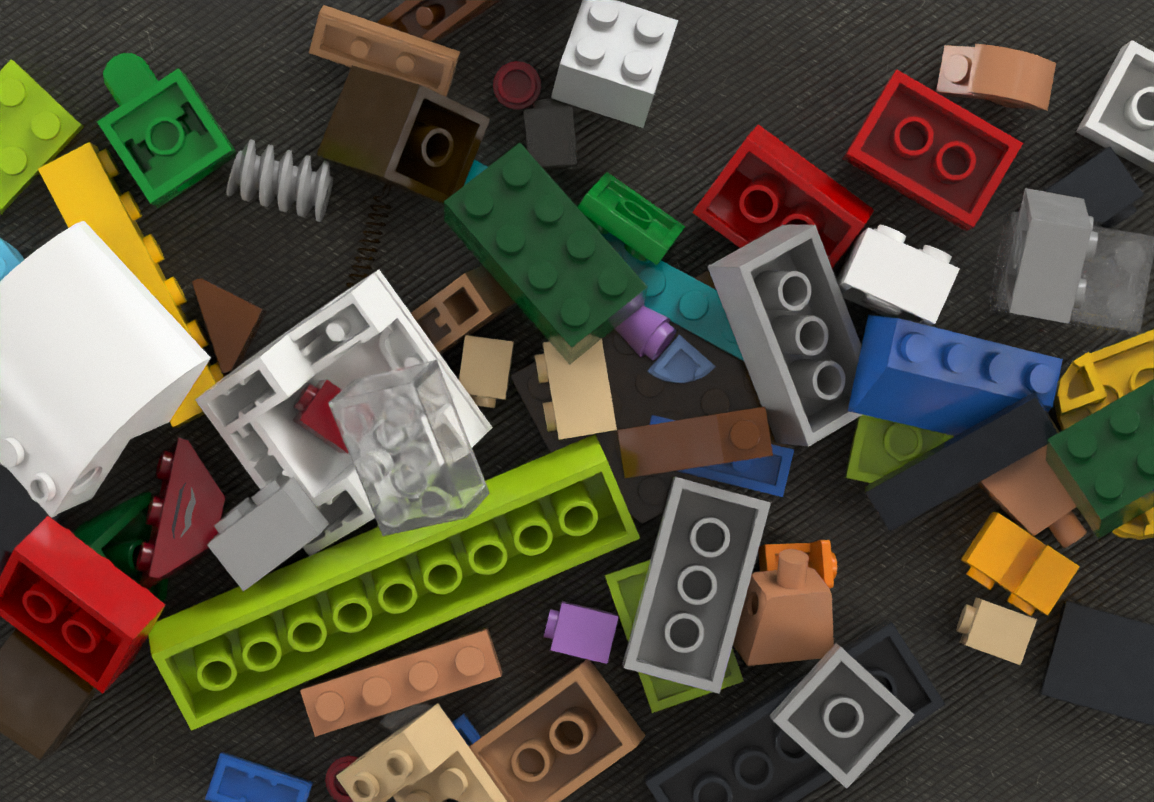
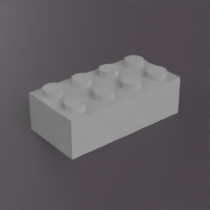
(791, 331)
(696, 585)

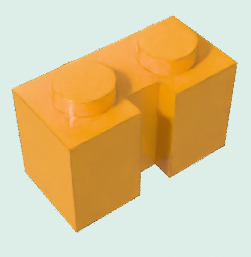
(1019, 564)

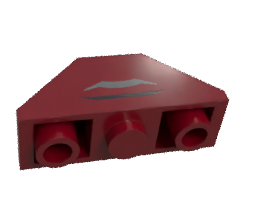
(180, 516)

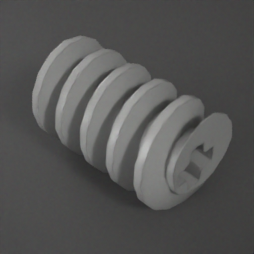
(281, 180)

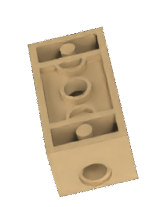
(420, 764)

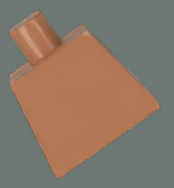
(1035, 498)
(785, 614)

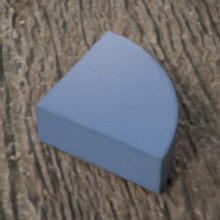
(681, 363)

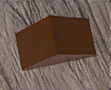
(229, 322)

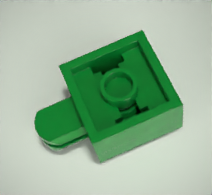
(161, 129)

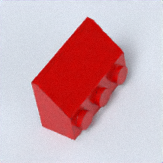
(775, 187)

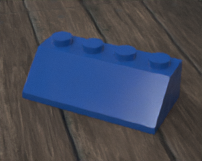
(943, 377)

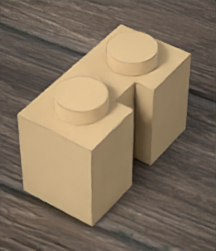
(578, 392)

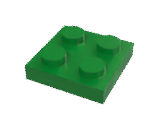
(631, 218)

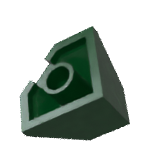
(119, 535)

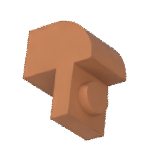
(996, 74)

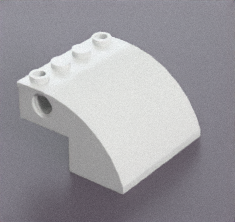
(343, 341)
(83, 367)

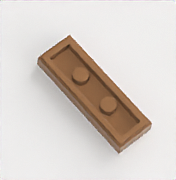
(383, 50)

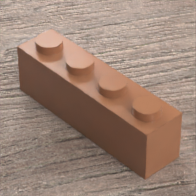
(401, 681)

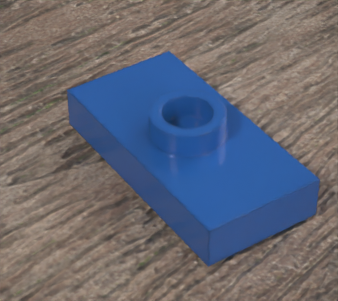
(248, 781)

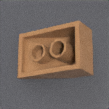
(558, 739)

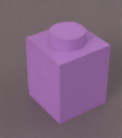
(581, 631)

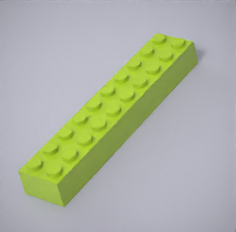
(390, 585)

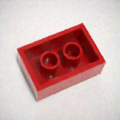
(932, 151)
(76, 604)

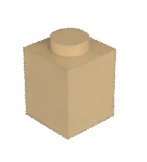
(486, 369)
(995, 630)

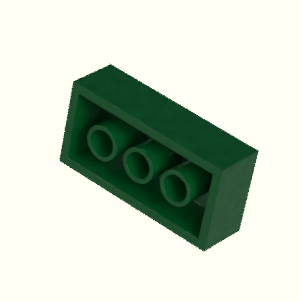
(544, 253)
(1109, 461)

